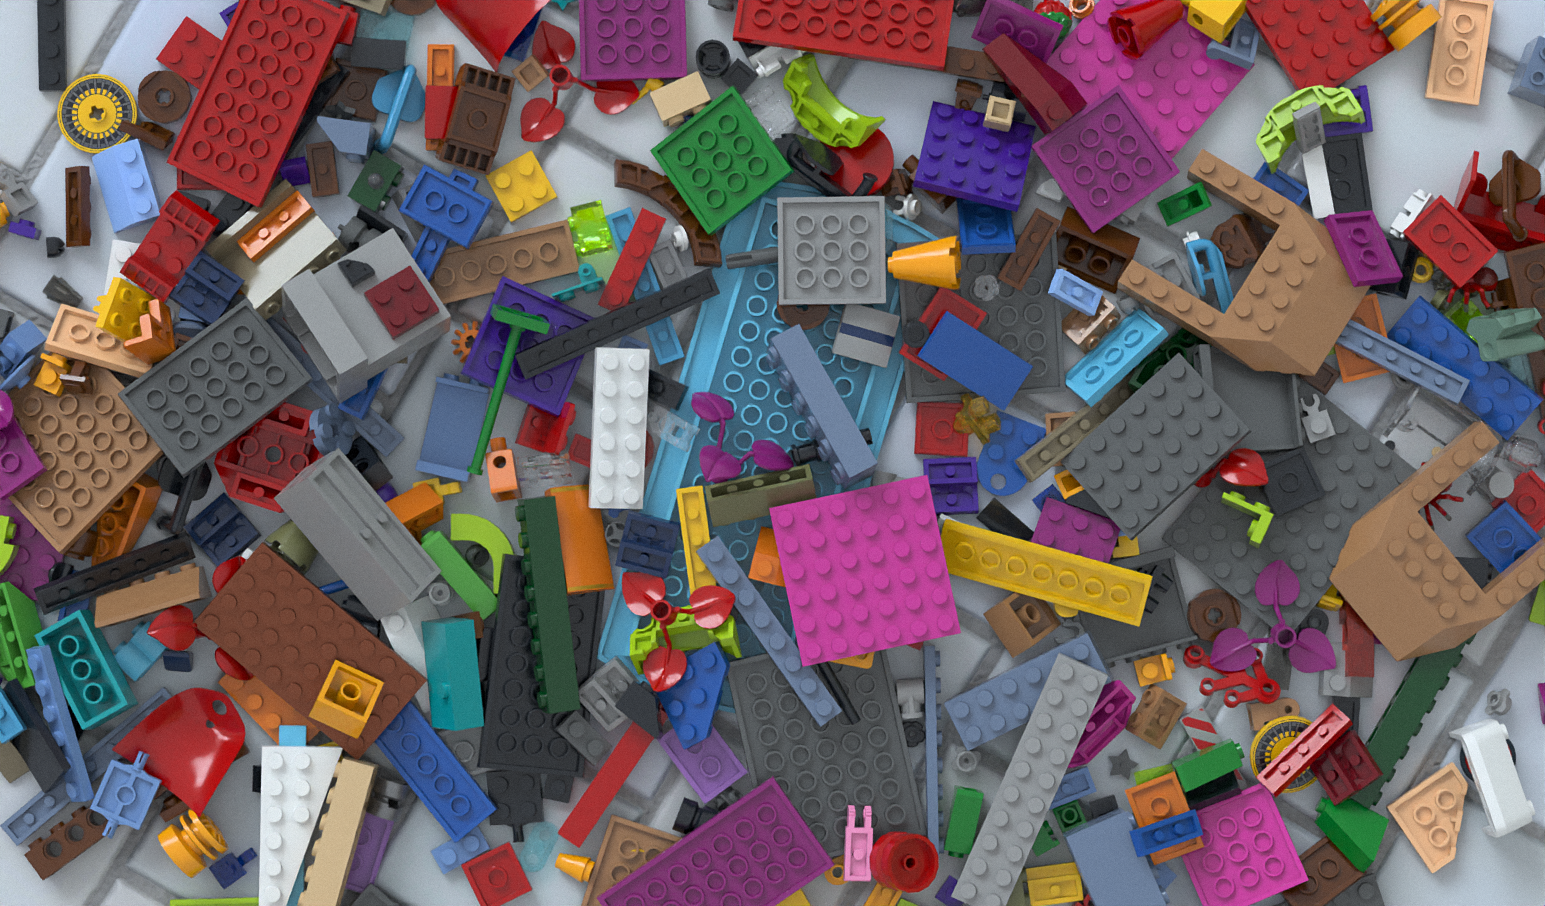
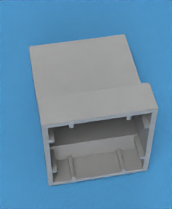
(341, 326)

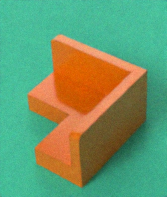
(157, 335)
(417, 509)

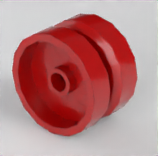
(904, 861)

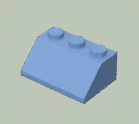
(127, 185)

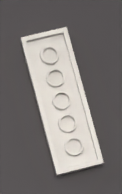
(618, 428)

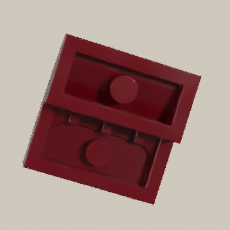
(1345, 768)

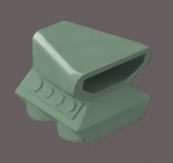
(1506, 333)

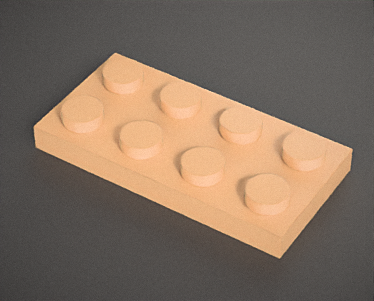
(1459, 51)
(77, 337)

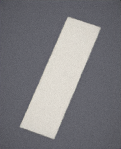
(1318, 183)

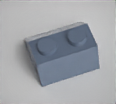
(351, 138)

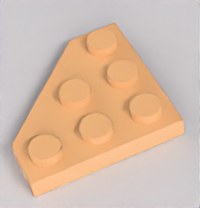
(1433, 815)

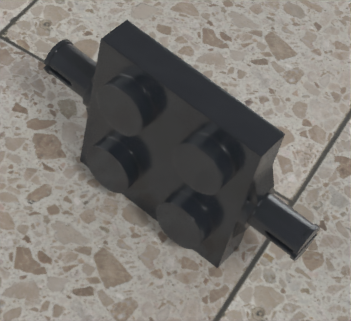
(517, 799)

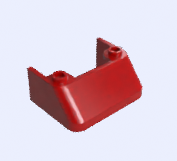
(1476, 207)

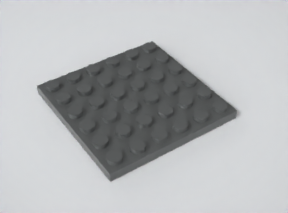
(1018, 320)

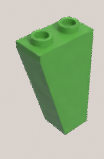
(460, 573)

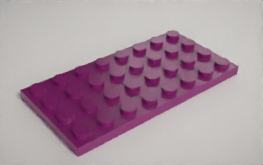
(740, 857)

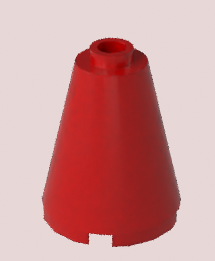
(1143, 25)

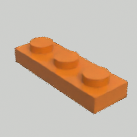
(275, 226)

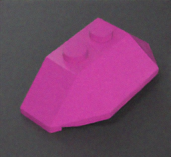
(1105, 722)

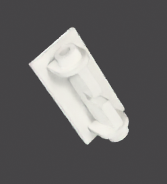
(770, 58)
(1415, 205)

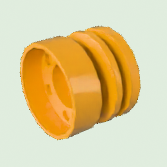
(1406, 19)
(189, 845)

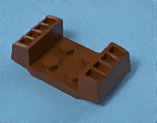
(476, 119)

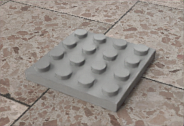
(831, 250)

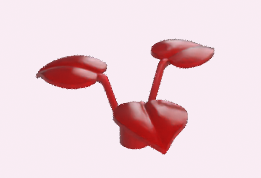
(540, 118)
(1241, 468)
(645, 596)
(177, 631)

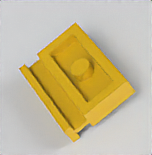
(1054, 884)

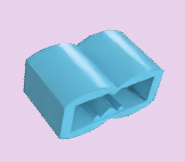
(139, 653)

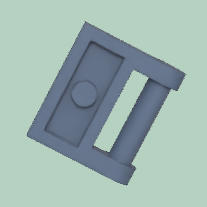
(1241, 45)

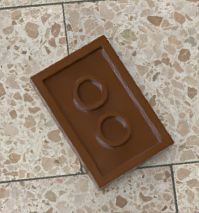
(1328, 875)

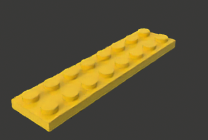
(1045, 572)

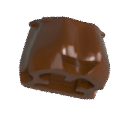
(1240, 240)

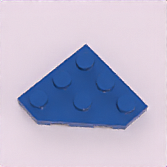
(697, 695)

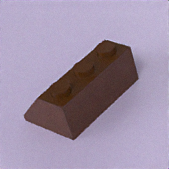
(1097, 256)

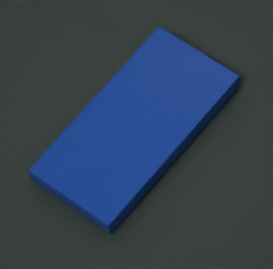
(975, 360)

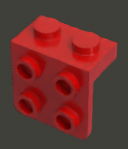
(544, 431)

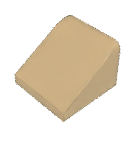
(999, 113)

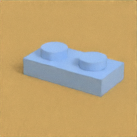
(1075, 292)

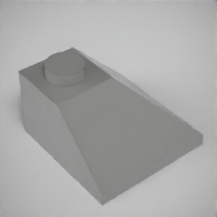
(1334, 683)

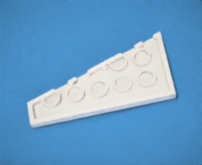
(291, 799)

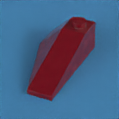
(1040, 88)

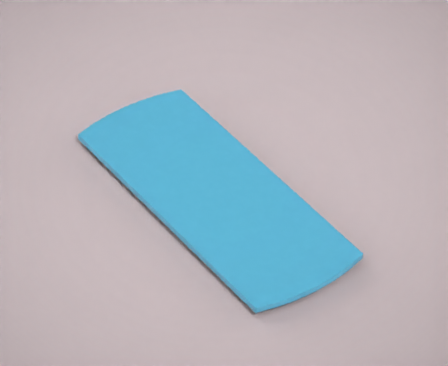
(731, 362)

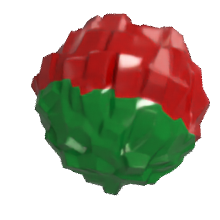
(1057, 12)

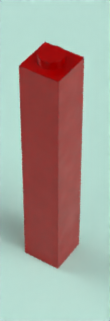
(607, 783)

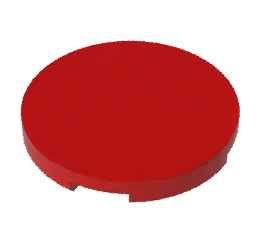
(872, 157)

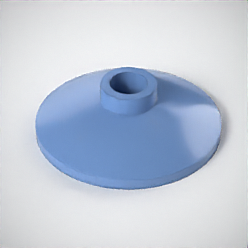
(19, 376)

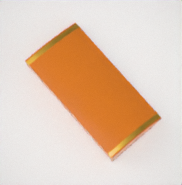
(582, 541)

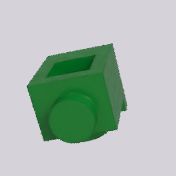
(1043, 841)

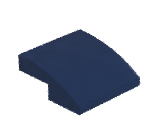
(206, 288)
(222, 530)
(647, 544)

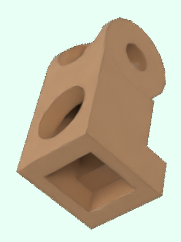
(1260, 713)

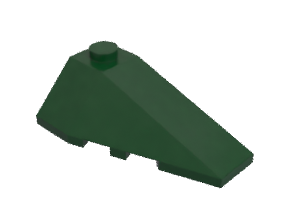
(1181, 343)

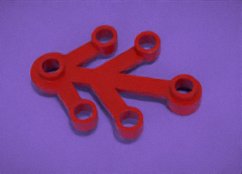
(1234, 679)

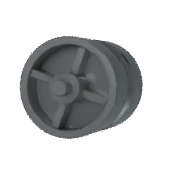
(356, 234)

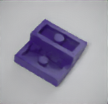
(953, 485)

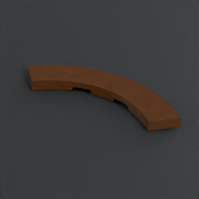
(660, 188)

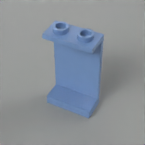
(453, 427)

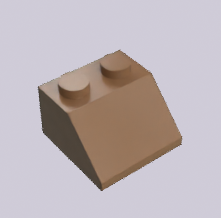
(1021, 621)

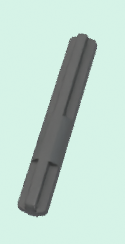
(752, 258)

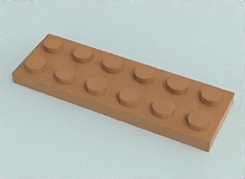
(519, 256)

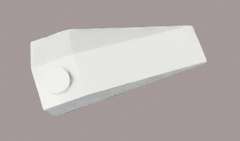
(406, 638)

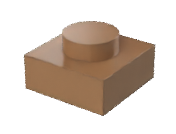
(530, 73)

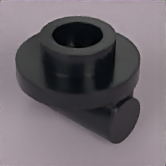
(60, 570)

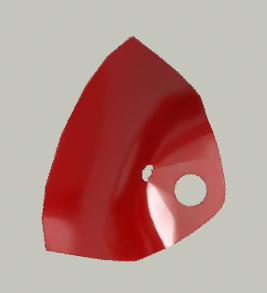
(491, 23)
(183, 748)

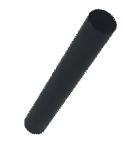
(839, 692)

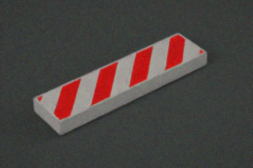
(1203, 734)

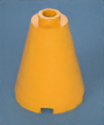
(929, 263)

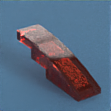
(1356, 642)

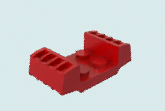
(170, 246)

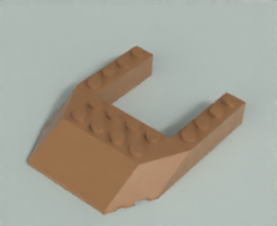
(1290, 300)
(1406, 577)

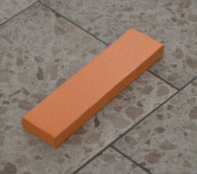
(439, 72)

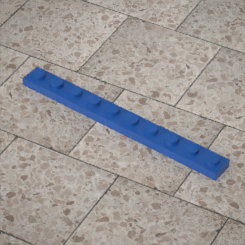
(427, 257)

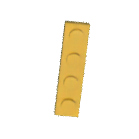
(694, 534)

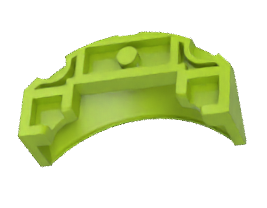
(821, 111)
(1279, 129)
(684, 635)

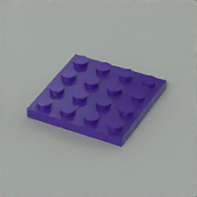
(973, 160)
(545, 390)

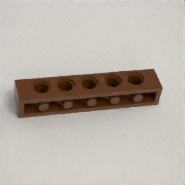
(47, 863)

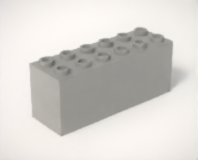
(358, 534)

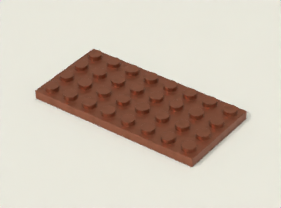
(292, 635)

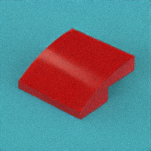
(438, 109)

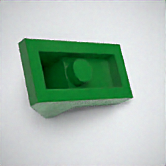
(1184, 204)

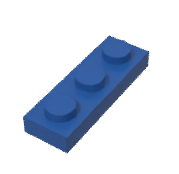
(1166, 833)

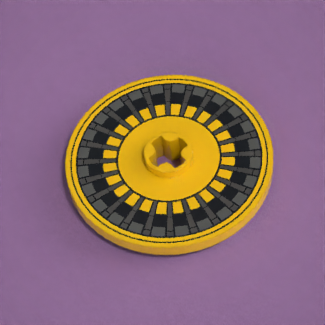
(77, 107)
(1274, 739)

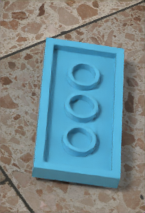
(1114, 357)

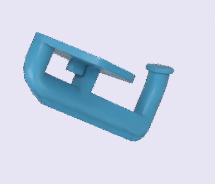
(399, 97)
(1217, 271)

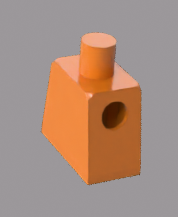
(503, 481)

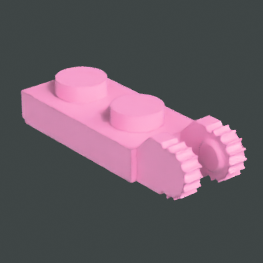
(858, 846)

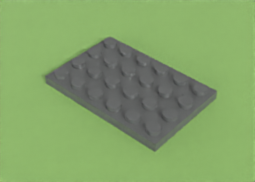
(215, 387)
(1155, 446)

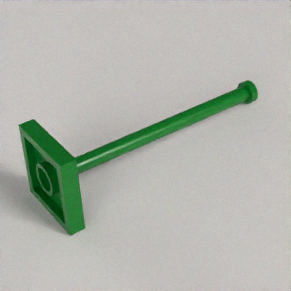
(518, 322)

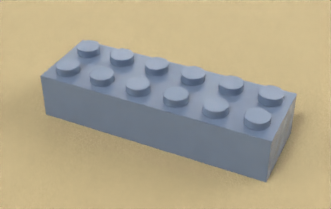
(820, 407)
(1011, 696)

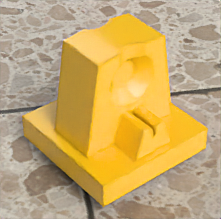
(1330, 600)

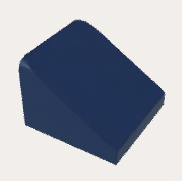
(178, 660)

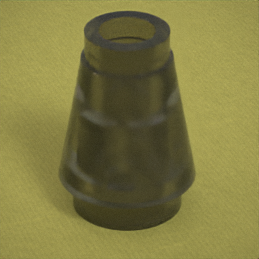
(61, 292)

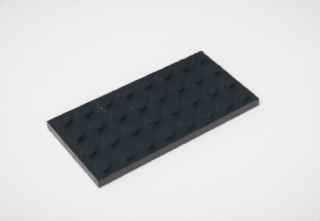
(515, 728)

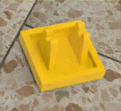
(122, 310)

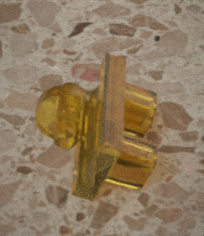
(972, 419)

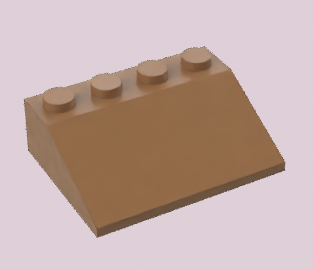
(152, 596)

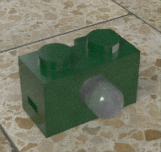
(376, 182)

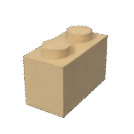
(680, 99)

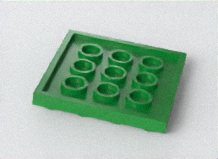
(722, 160)

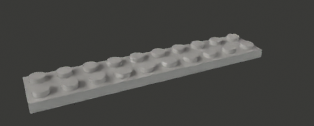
(1030, 783)

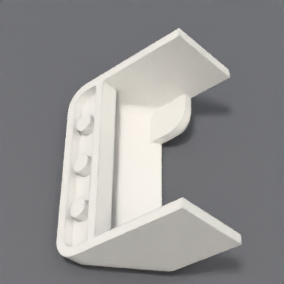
(1495, 776)

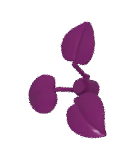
(720, 465)
(1309, 653)

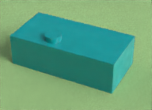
(87, 670)
(452, 673)

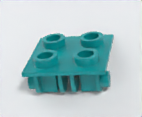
(589, 281)

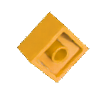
(346, 699)

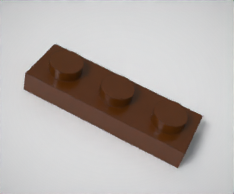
(77, 206)
(1028, 249)

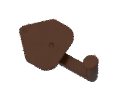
(1511, 185)

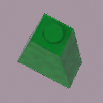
(1208, 764)
(962, 821)
(1352, 829)

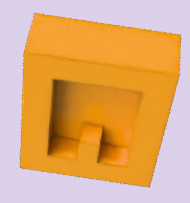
(50, 373)
(1154, 669)

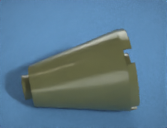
(293, 546)

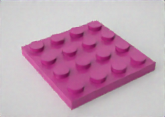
(1244, 851)

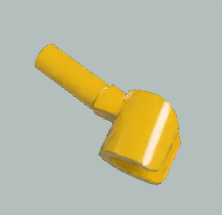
(651, 84)

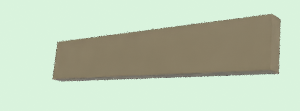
(1072, 431)

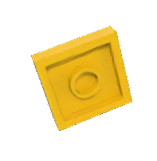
(521, 186)

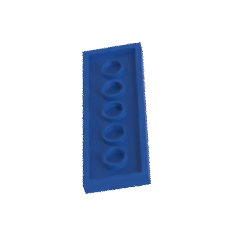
(1492, 390)
(434, 773)

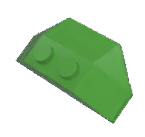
(17, 630)

